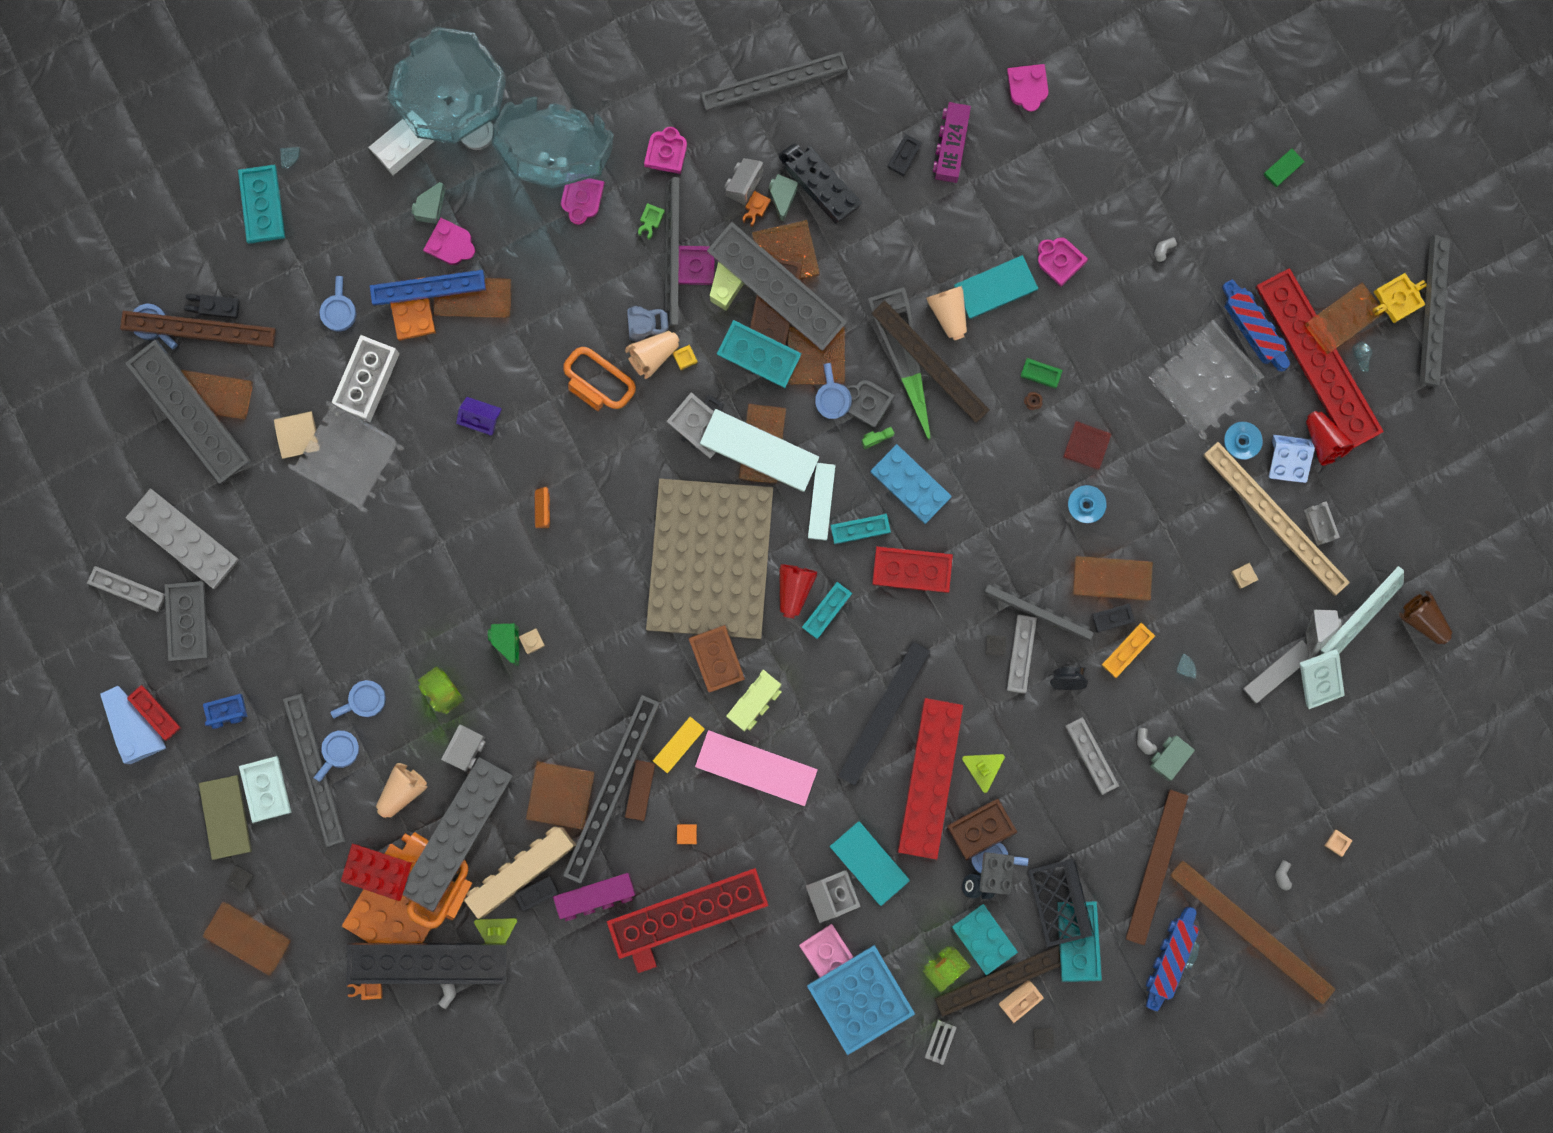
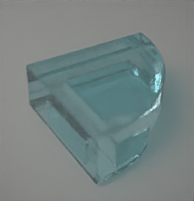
(289, 156)
(1186, 667)
(1193, 956)

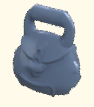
(643, 323)

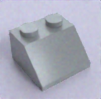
(744, 181)
(1320, 630)
(463, 748)
(832, 896)

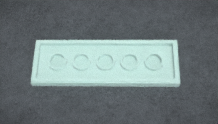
(759, 450)
(1366, 612)

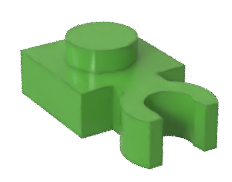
(651, 218)
(872, 438)

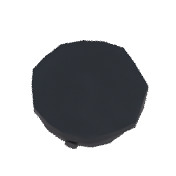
(1069, 678)

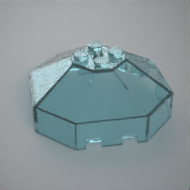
(445, 67)
(534, 138)

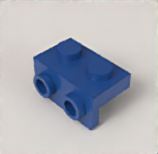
(225, 710)

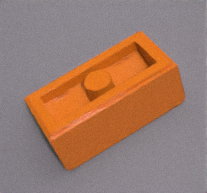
(542, 508)

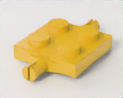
(1399, 297)

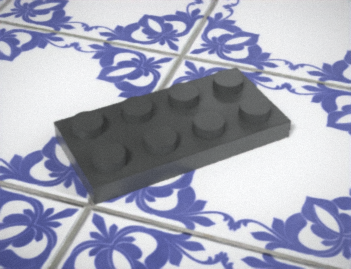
(186, 621)

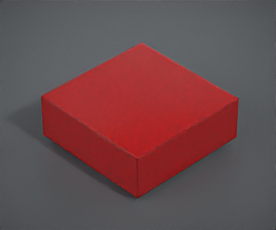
(644, 960)

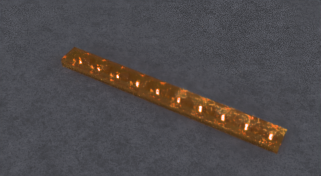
(1252, 932)

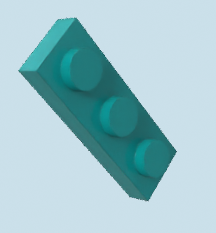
(860, 529)
(827, 610)

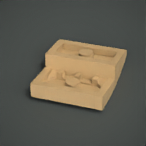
(295, 433)

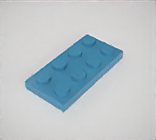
(911, 484)

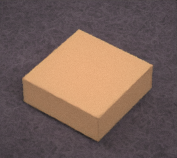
(1338, 843)

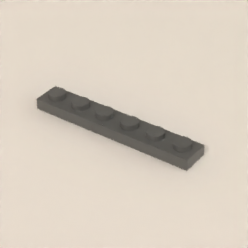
(1046, 615)

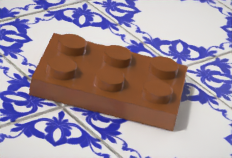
(716, 658)

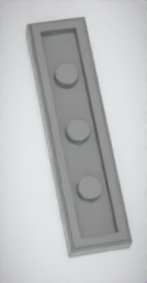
(126, 589)
(1021, 654)
(1277, 672)
(1092, 756)

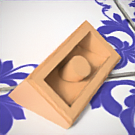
(1021, 1001)

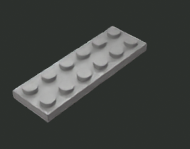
(182, 538)

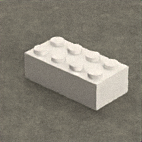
(365, 378)

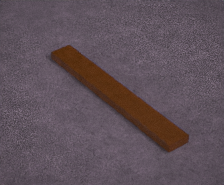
(198, 329)
(1156, 867)

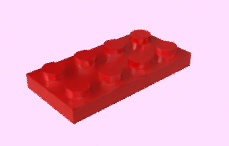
(912, 569)
(376, 872)

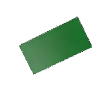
(1284, 168)
(1041, 373)

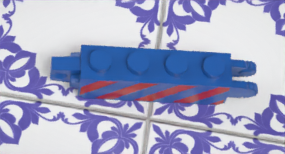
(1254, 326)
(1172, 960)

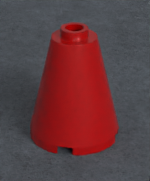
(1327, 438)
(794, 588)

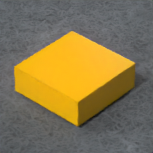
(685, 357)

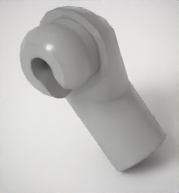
(1161, 248)
(1144, 744)
(1281, 876)
(449, 994)

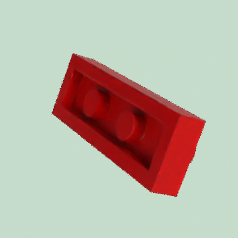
(154, 713)

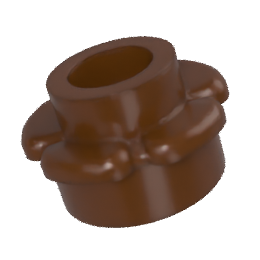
(1033, 396)

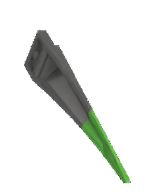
(906, 365)

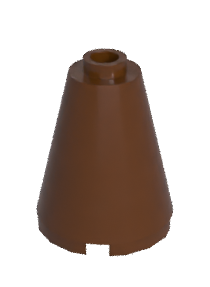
(1427, 618)

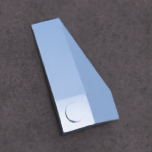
(131, 731)

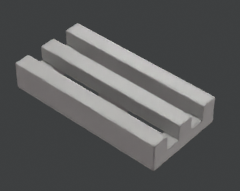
(934, 1058)

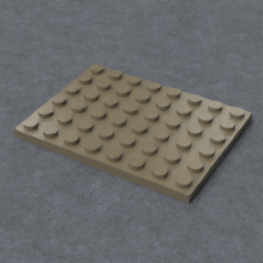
(709, 558)

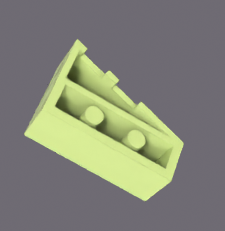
(724, 287)
(755, 701)

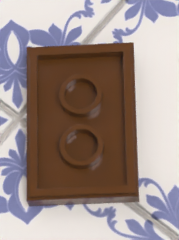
(982, 829)

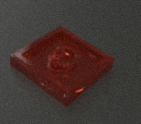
(1087, 445)

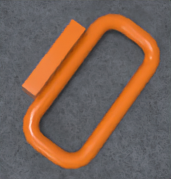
(586, 391)
(451, 904)

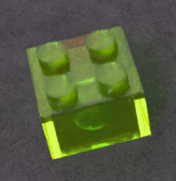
(441, 690)
(946, 968)

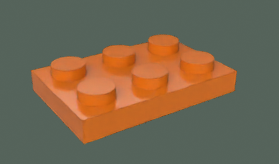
(413, 318)

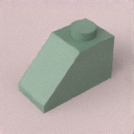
(782, 194)
(429, 204)

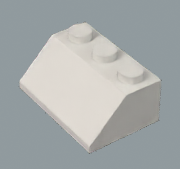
(398, 147)

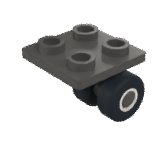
(995, 877)

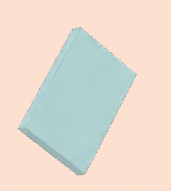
(1322, 679)
(265, 789)

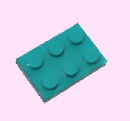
(984, 939)

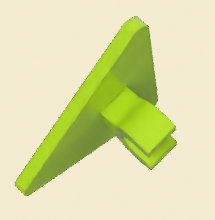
(984, 768)
(495, 929)

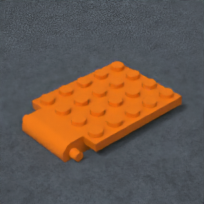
(386, 920)

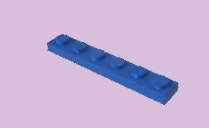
(427, 287)

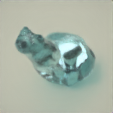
(1362, 353)

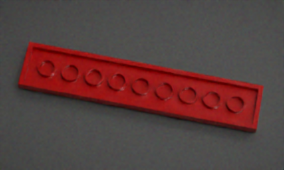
(1325, 372)

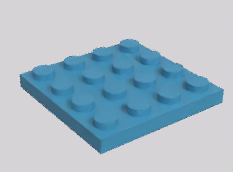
(860, 1000)

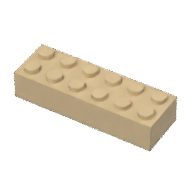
(520, 872)

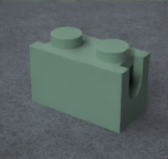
(1171, 758)

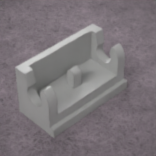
(1321, 523)

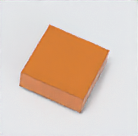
(687, 834)

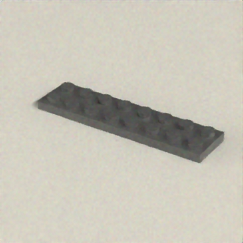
(776, 286)
(188, 411)
(456, 834)

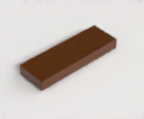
(640, 790)

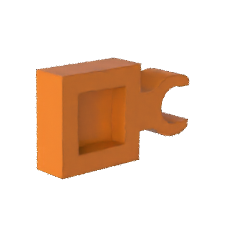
(757, 206)
(367, 991)

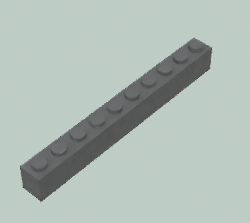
(611, 789)

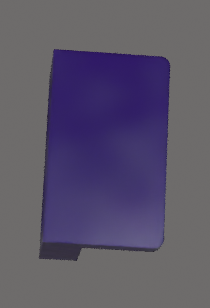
(478, 415)

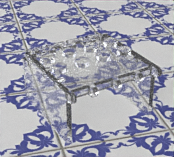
(1207, 378)
(346, 457)

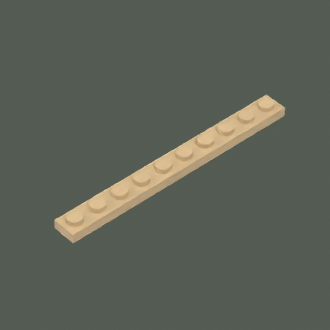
(1276, 519)

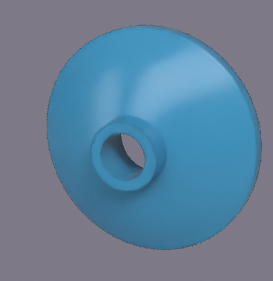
(1249, 434)
(1096, 502)

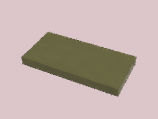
(225, 817)

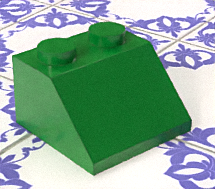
(506, 640)

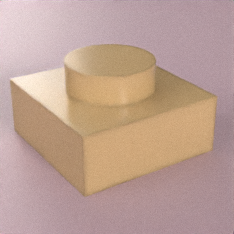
(1244, 575)
(531, 641)

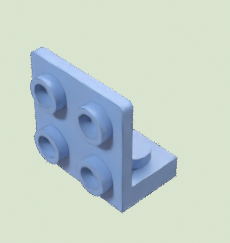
(1291, 458)

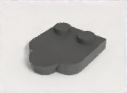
(869, 402)

